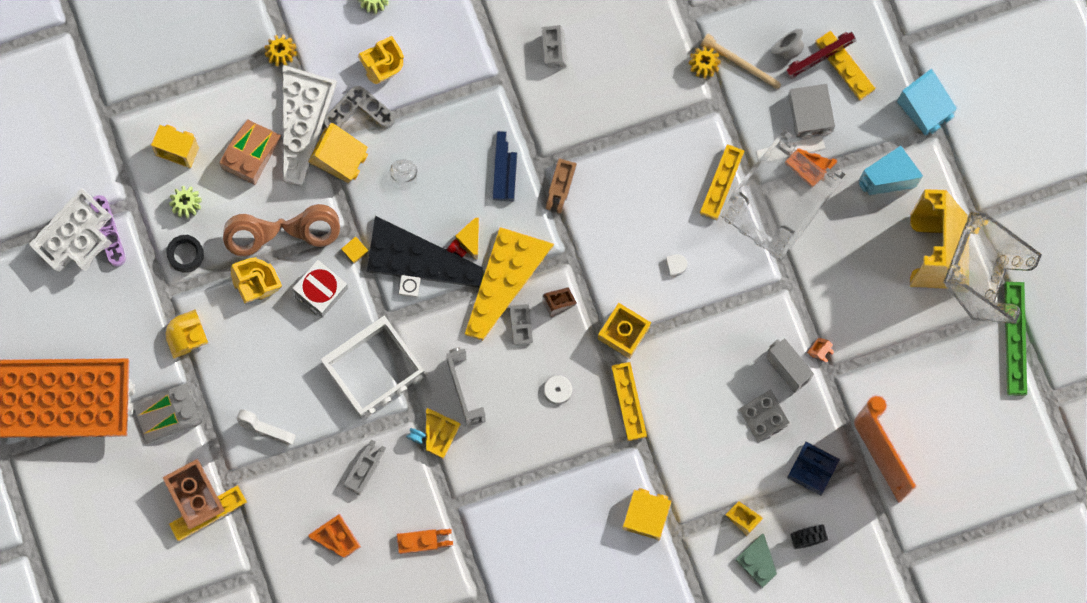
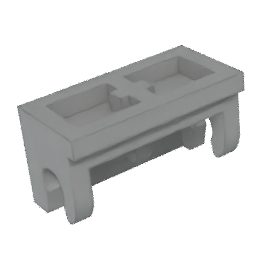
(554, 46)

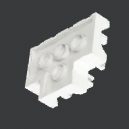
(73, 233)

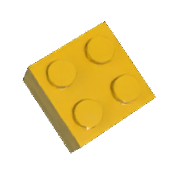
(175, 145)
(624, 330)

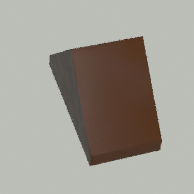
(558, 301)

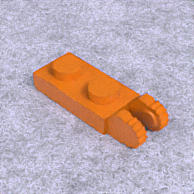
(422, 541)

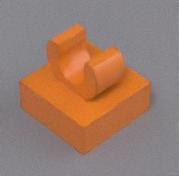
(820, 349)

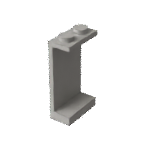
(474, 416)

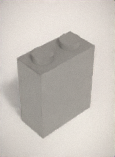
(811, 111)
(789, 365)

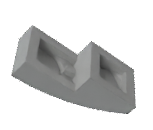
(521, 324)

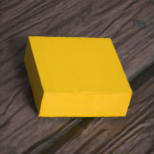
(354, 250)

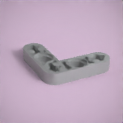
(362, 104)

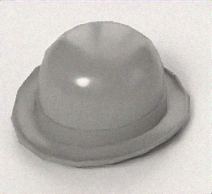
(790, 45)

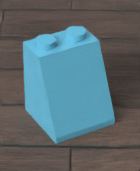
(927, 103)
(890, 174)

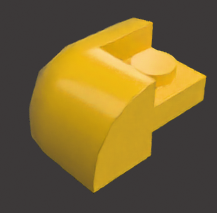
(382, 60)
(254, 279)
(185, 334)

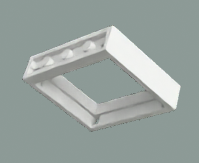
(357, 341)

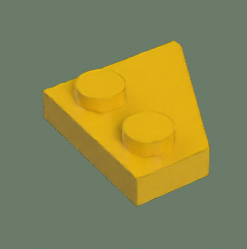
(439, 433)

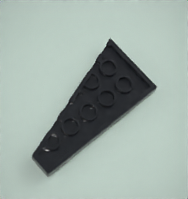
(404, 253)

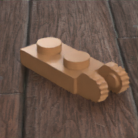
(561, 183)

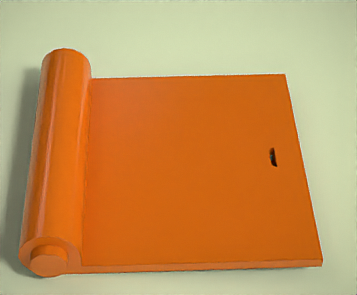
(882, 449)

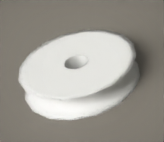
(557, 382)

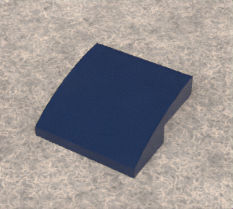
(813, 468)

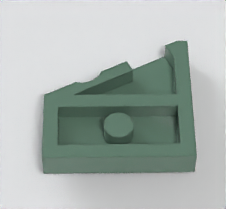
(758, 561)

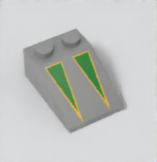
(167, 413)

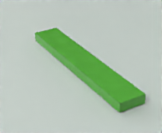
(1016, 341)

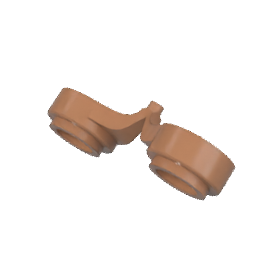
(265, 231)

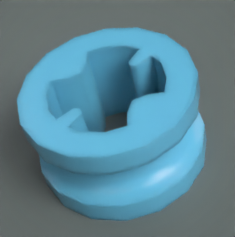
(416, 436)

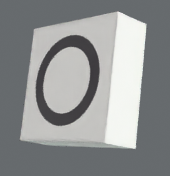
(409, 286)

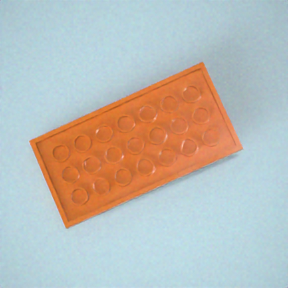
(64, 398)

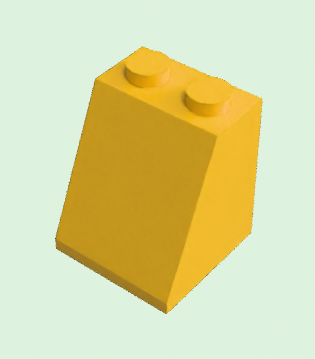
(339, 153)

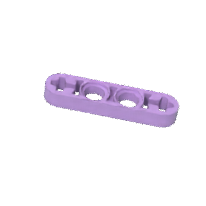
(111, 230)

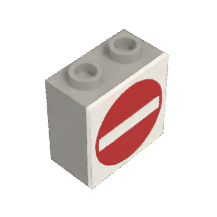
(319, 289)

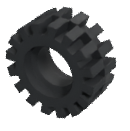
(809, 536)

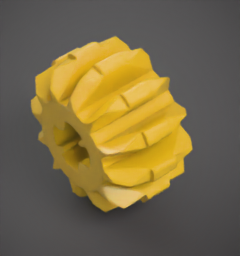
(285, 54)
(702, 68)

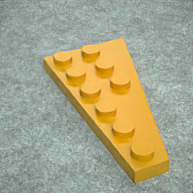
(507, 271)

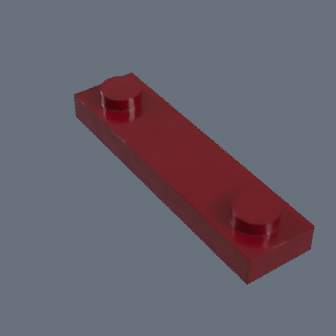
(844, 40)

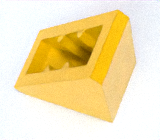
(469, 237)
(744, 517)

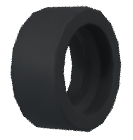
(184, 268)

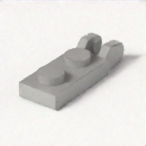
(363, 469)

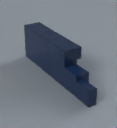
(504, 170)

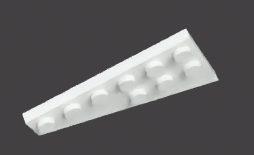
(304, 110)

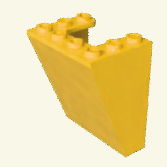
(937, 213)

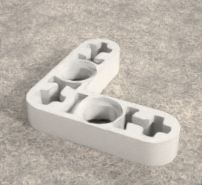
(250, 421)

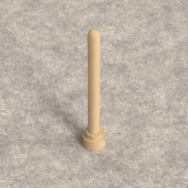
(709, 43)

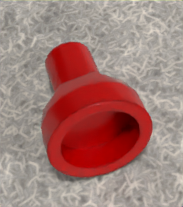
(455, 247)

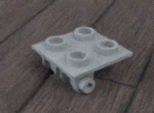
(764, 415)

